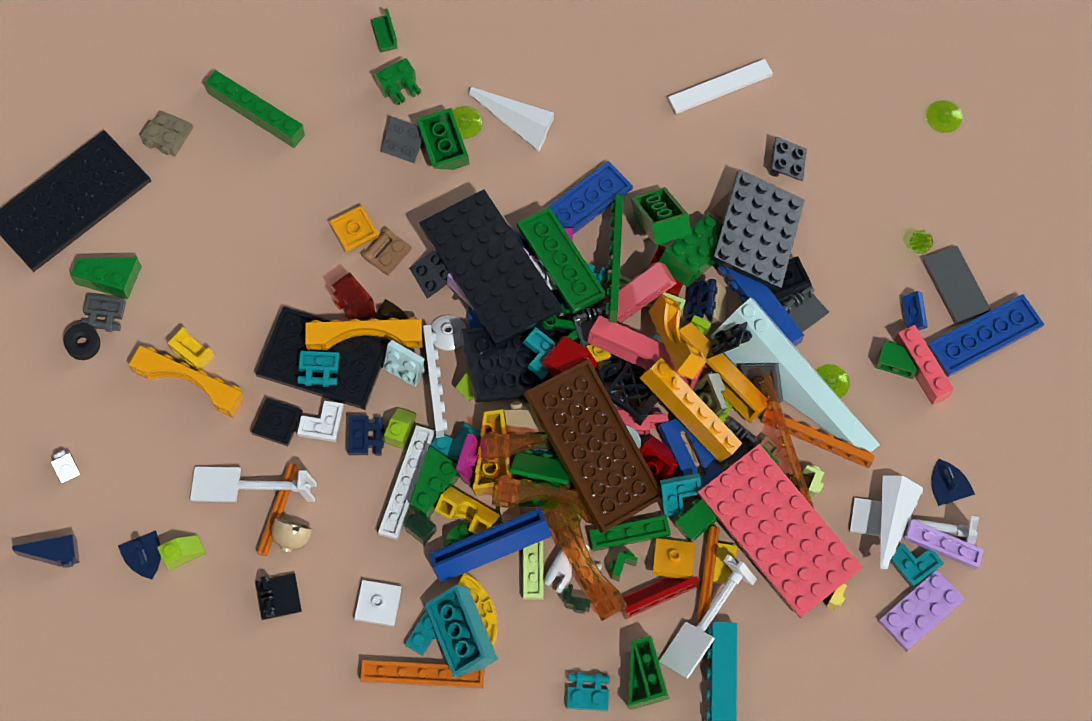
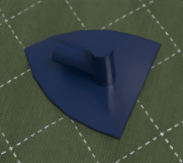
(949, 483)
(142, 554)

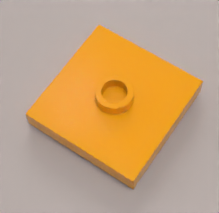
(354, 229)
(674, 558)

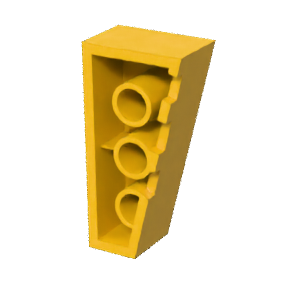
(488, 472)

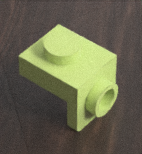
(816, 474)

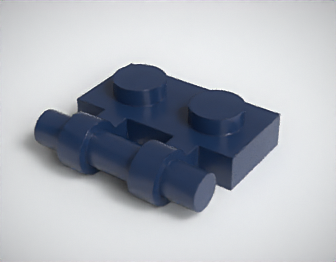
(696, 299)
(359, 435)

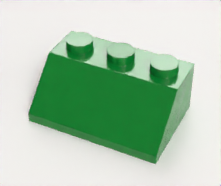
(443, 140)
(540, 469)

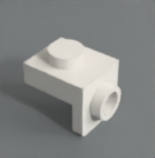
(64, 466)

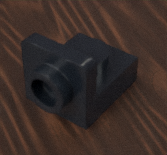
(609, 370)

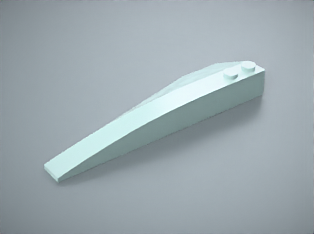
(799, 380)

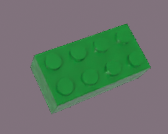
(661, 216)
(692, 255)

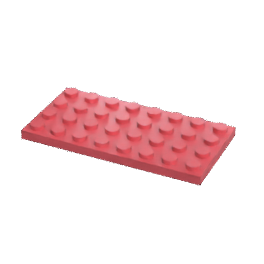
(780, 530)

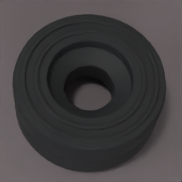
(79, 331)

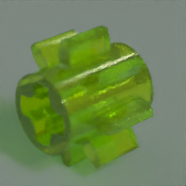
(921, 242)

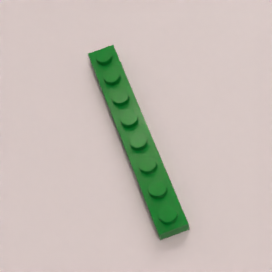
(614, 263)

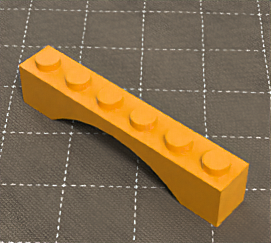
(666, 317)
(324, 335)
(152, 365)

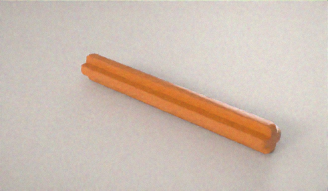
(277, 510)
(708, 572)

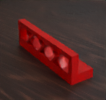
(657, 594)

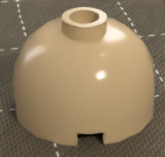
(290, 534)

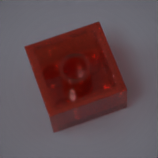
(353, 298)

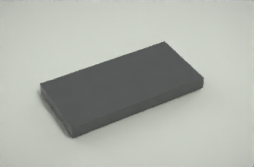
(956, 285)

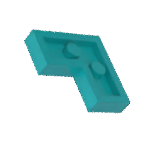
(541, 345)
(452, 448)
(675, 489)
(915, 569)
(422, 636)

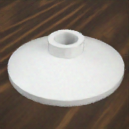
(448, 340)

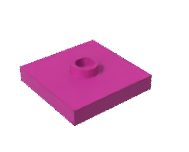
(468, 459)

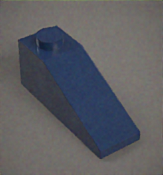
(55, 551)

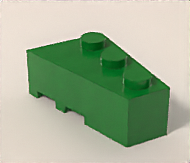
(107, 275)
(434, 479)
(646, 676)

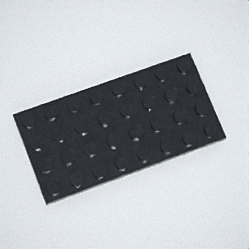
(70, 200)
(490, 267)

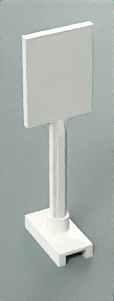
(223, 483)
(867, 520)
(692, 641)

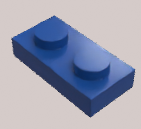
(915, 310)

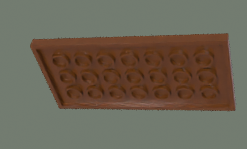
(594, 445)

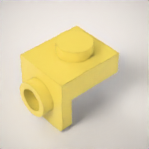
(837, 597)

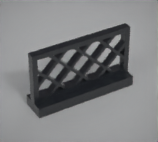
(649, 400)

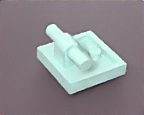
(404, 363)

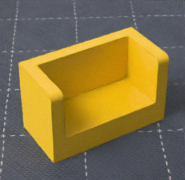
(190, 350)

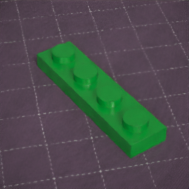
(630, 533)

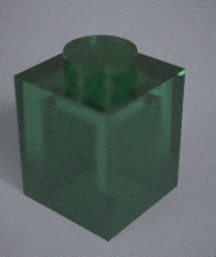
(420, 527)

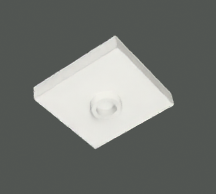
(378, 603)

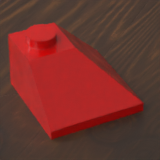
(659, 459)

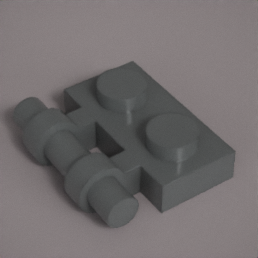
(104, 307)

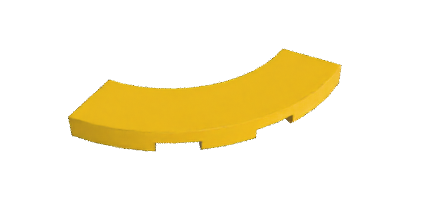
(483, 603)

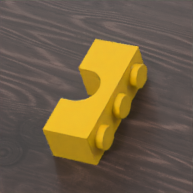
(456, 504)

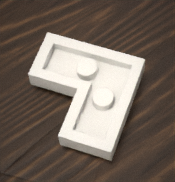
(323, 428)

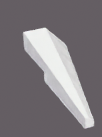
(524, 119)
(898, 502)

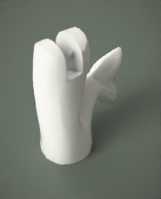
(562, 569)

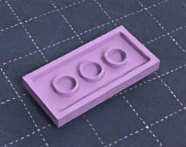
(921, 610)

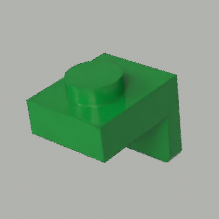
(457, 534)
(617, 567)

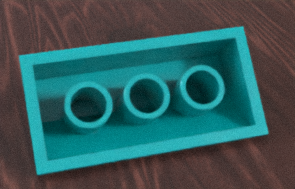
(460, 631)

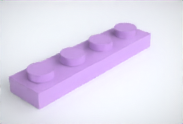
(943, 544)

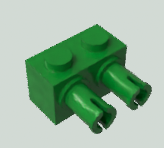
(395, 78)

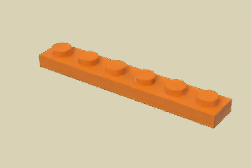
(825, 441)
(418, 674)

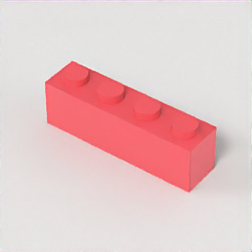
(643, 290)
(928, 370)

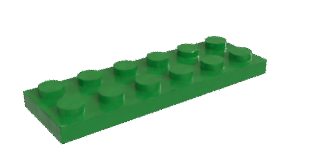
(561, 260)

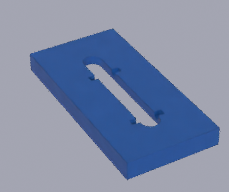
(672, 436)

